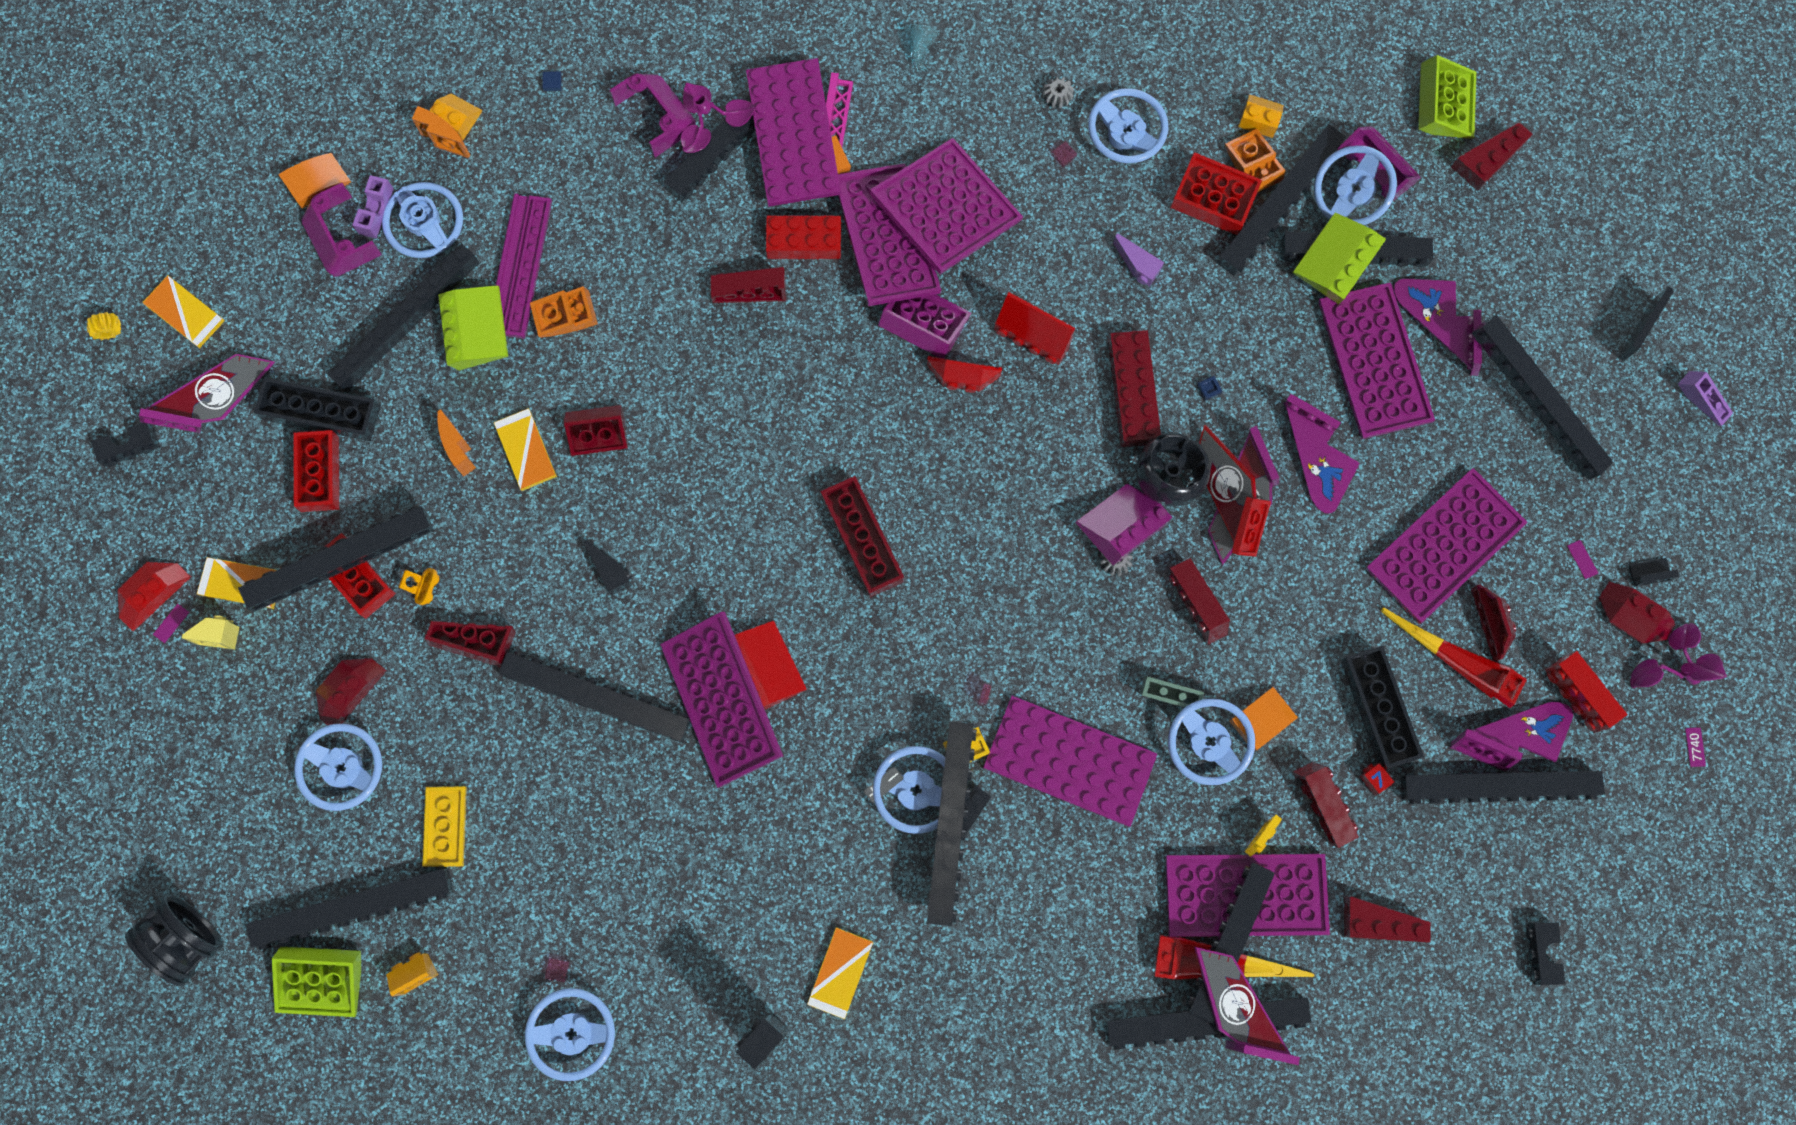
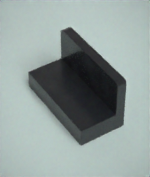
(1652, 572)

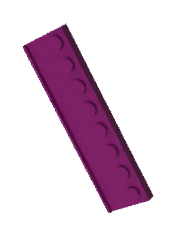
(522, 260)

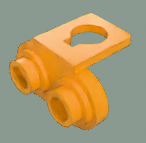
(424, 585)

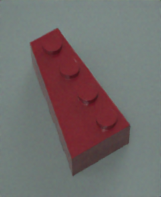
(1488, 158)
(749, 286)
(1200, 601)
(478, 642)
(1327, 803)
(1380, 923)

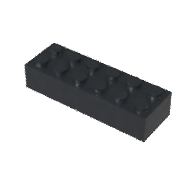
(317, 409)
(1382, 708)
(762, 1040)

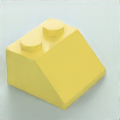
(213, 633)

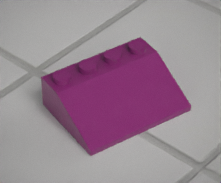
(926, 322)
(1123, 522)

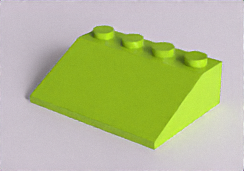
(1447, 98)
(1339, 257)
(473, 326)
(316, 981)

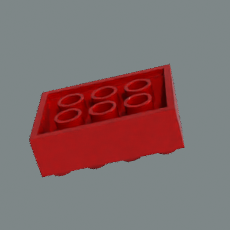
(1216, 193)
(1034, 329)
(770, 664)

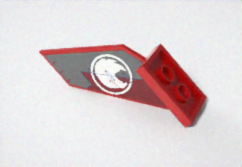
(1235, 495)

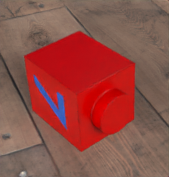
(1376, 778)

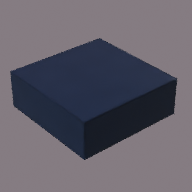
(552, 81)
(1209, 388)

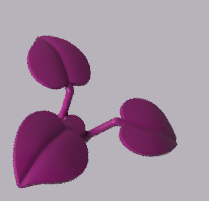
(697, 100)
(1706, 668)

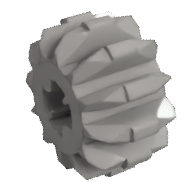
(1064, 89)
(1119, 568)

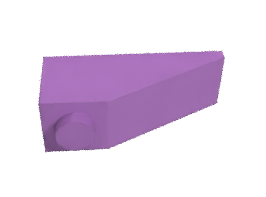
(1141, 263)
(1704, 394)

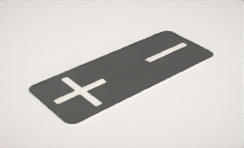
(888, 781)

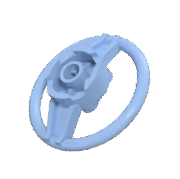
(1119, 121)
(1362, 175)
(424, 225)
(1219, 750)
(329, 764)
(929, 796)
(557, 1034)

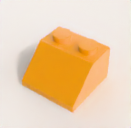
(457, 113)
(1261, 115)
(411, 974)

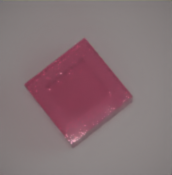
(1064, 154)
(984, 694)
(557, 970)

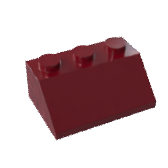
(595, 430)

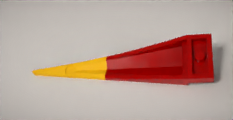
(1485, 674)
(1178, 960)

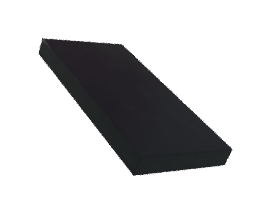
(1646, 323)

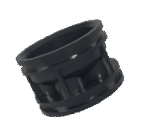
(173, 939)

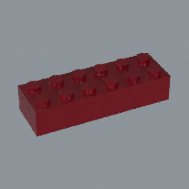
(1134, 387)
(862, 536)

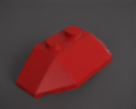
(963, 374)
(148, 591)

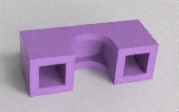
(370, 219)

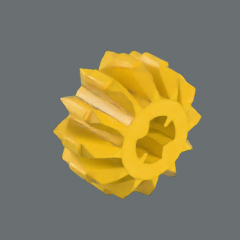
(103, 326)

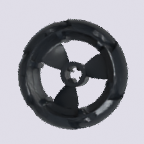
(1167, 485)

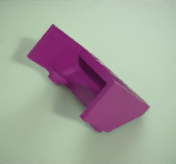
(676, 116)
(1370, 137)
(337, 256)

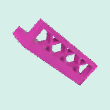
(831, 101)

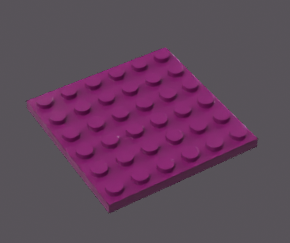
(946, 205)

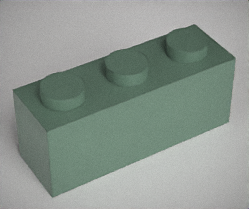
(1169, 692)

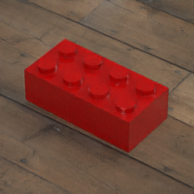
(803, 237)
(316, 471)
(362, 586)
(1585, 692)

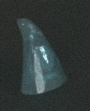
(920, 40)

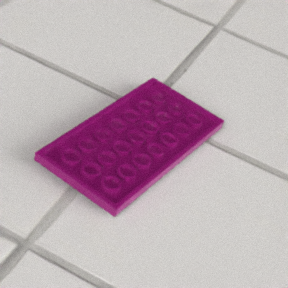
(793, 132)
(885, 257)
(1376, 361)
(1446, 545)
(721, 700)
(1070, 761)
(1205, 884)

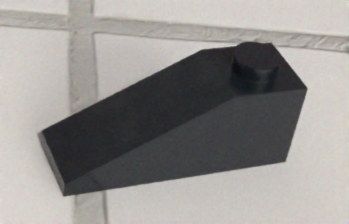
(611, 572)

